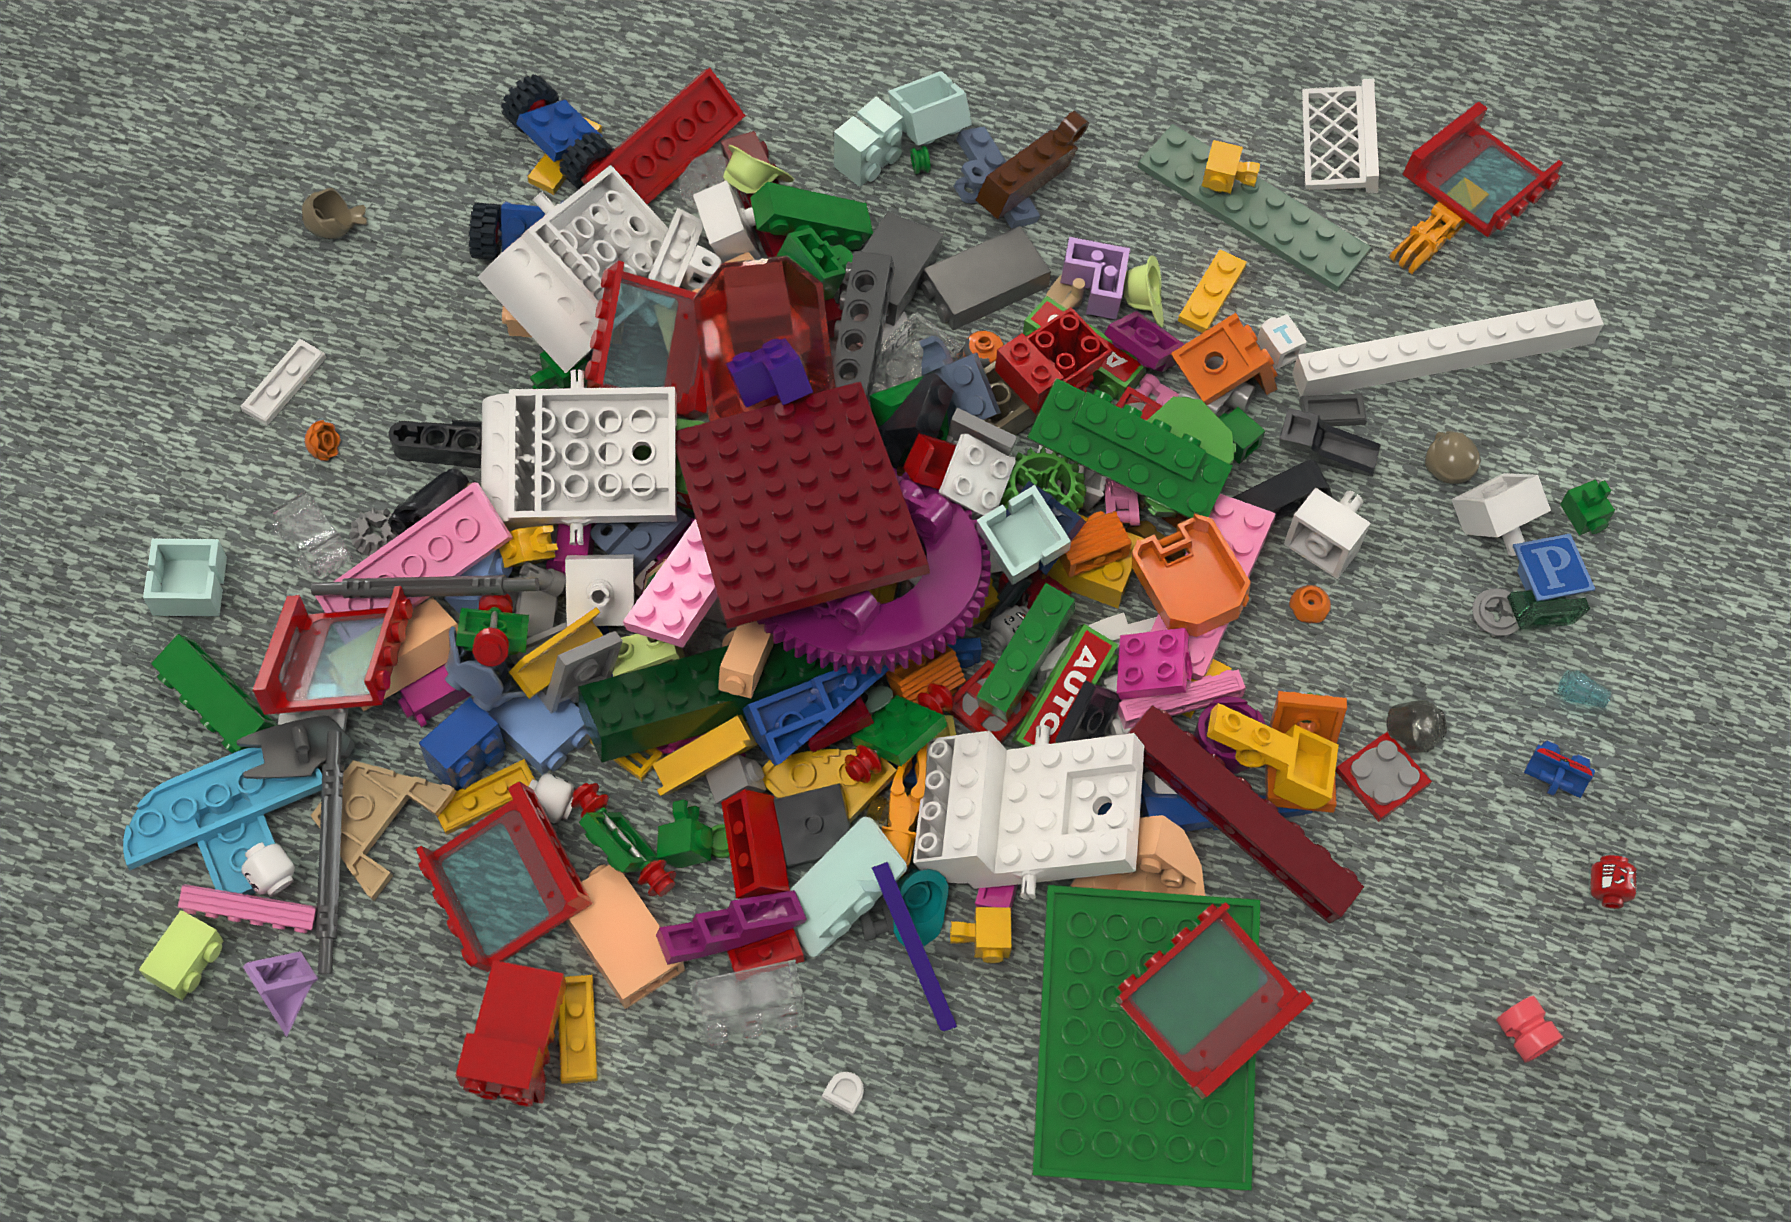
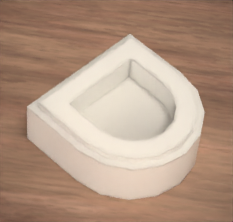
(844, 1092)

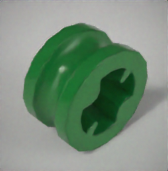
(920, 160)

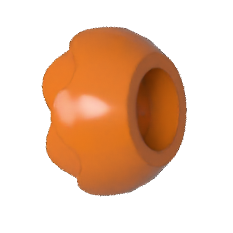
(322, 440)
(1310, 613)

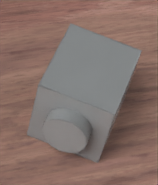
(735, 776)

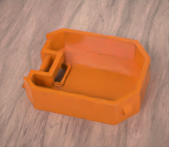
(1197, 589)

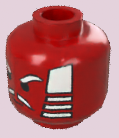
(1613, 881)

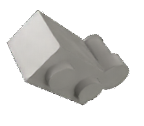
(539, 604)

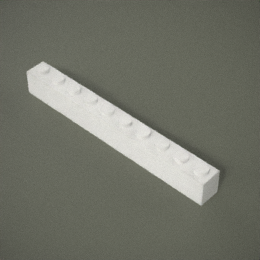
(1447, 348)

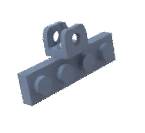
(984, 159)
(644, 541)

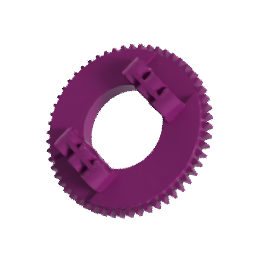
(938, 608)

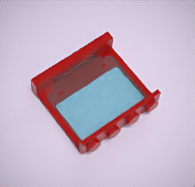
(1478, 174)
(647, 339)
(331, 657)
(504, 881)
(1211, 1000)

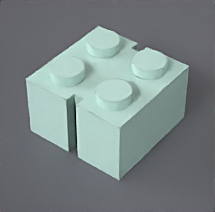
(931, 108)
(862, 150)
(1024, 536)
(189, 577)

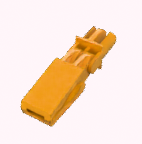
(1427, 238)
(904, 808)

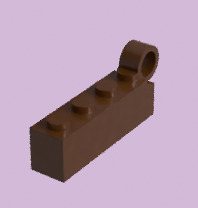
(1032, 167)

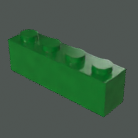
(790, 209)
(1026, 652)
(210, 692)

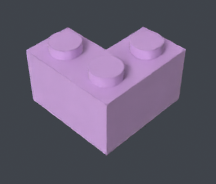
(1102, 269)

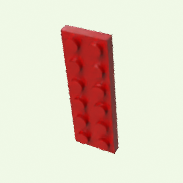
(673, 137)

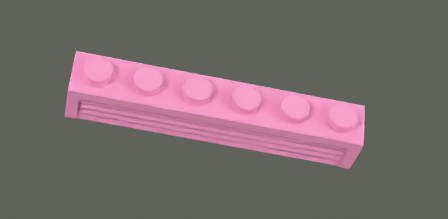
(1197, 696)
(248, 907)

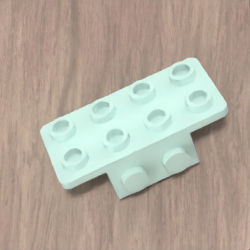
(843, 885)

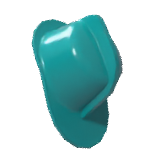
(925, 898)

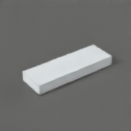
(283, 382)

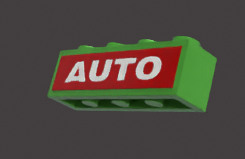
(1115, 373)
(1082, 659)

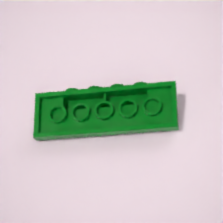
(1129, 449)

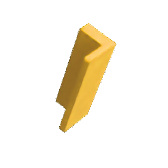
(536, 668)
(703, 755)

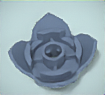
(481, 681)

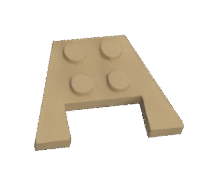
(368, 806)

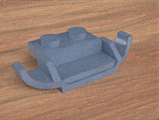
(963, 376)

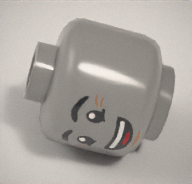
(1005, 626)

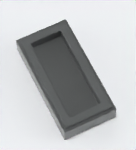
(1336, 409)

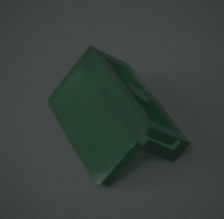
(1545, 613)

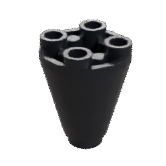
(427, 499)

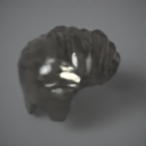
(1417, 725)

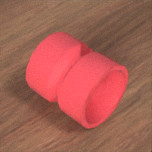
(1528, 1027)

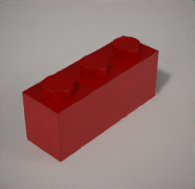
(754, 844)

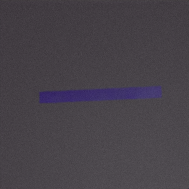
(914, 946)

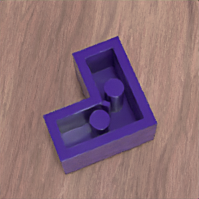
(769, 372)

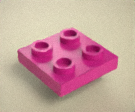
(1153, 663)

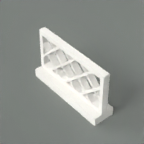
(1366, 141)

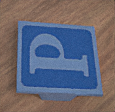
(1552, 568)

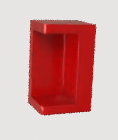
(929, 460)

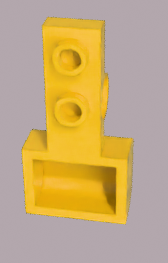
(1301, 757)

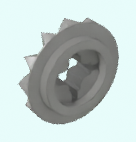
(360, 531)
(1486, 603)

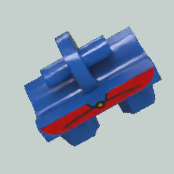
(1559, 771)

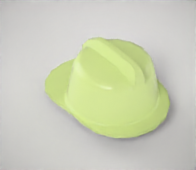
(750, 173)
(1143, 288)

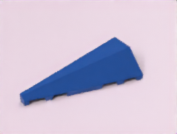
(794, 715)
(1183, 814)

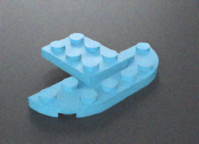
(217, 812)

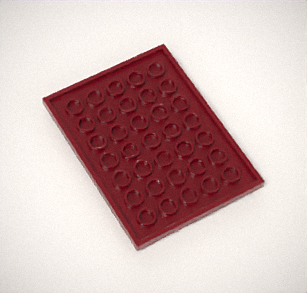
(798, 505)

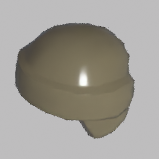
(328, 215)
(1452, 457)

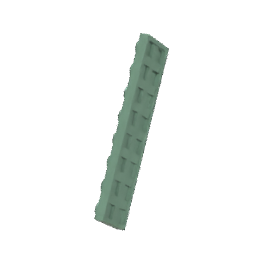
(1258, 211)

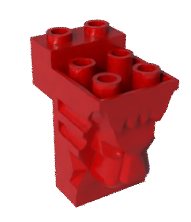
(1059, 349)
(512, 1035)

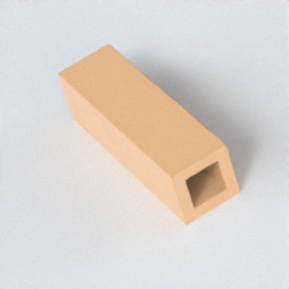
(745, 659)

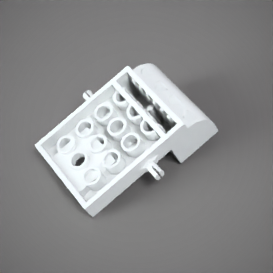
(557, 265)
(572, 458)
(1029, 809)

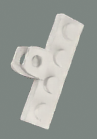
(678, 260)

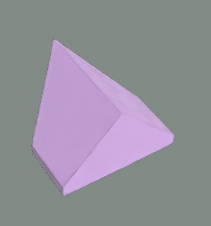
(282, 985)

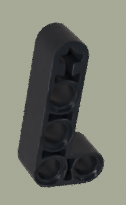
(415, 439)
(1287, 490)

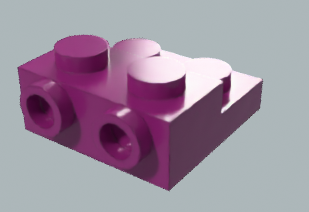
(1144, 340)

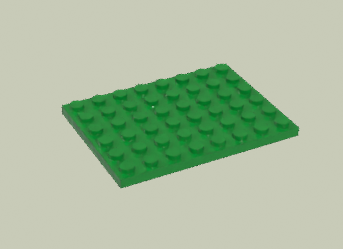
(1103, 1089)

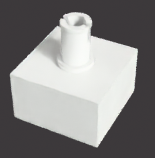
(727, 222)
(1502, 507)
(1328, 531)
(600, 583)

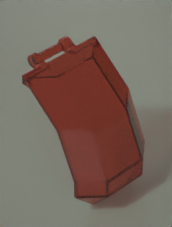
(754, 304)

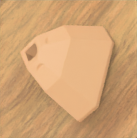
(1163, 863)

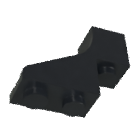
(919, 413)
(1328, 444)

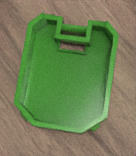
(1197, 420)

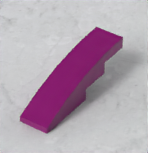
(730, 928)

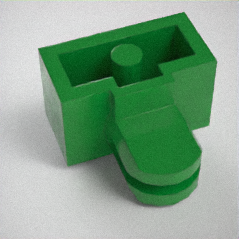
(818, 258)

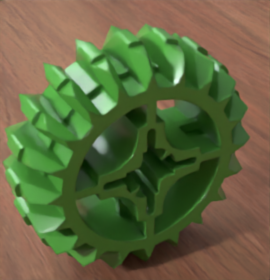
(1045, 471)

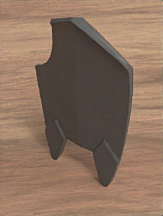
(294, 747)

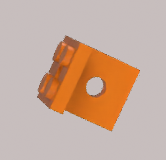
(1241, 358)
(1326, 721)

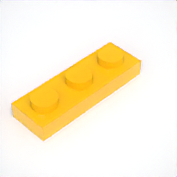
(1212, 291)

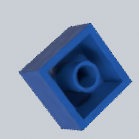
(463, 746)

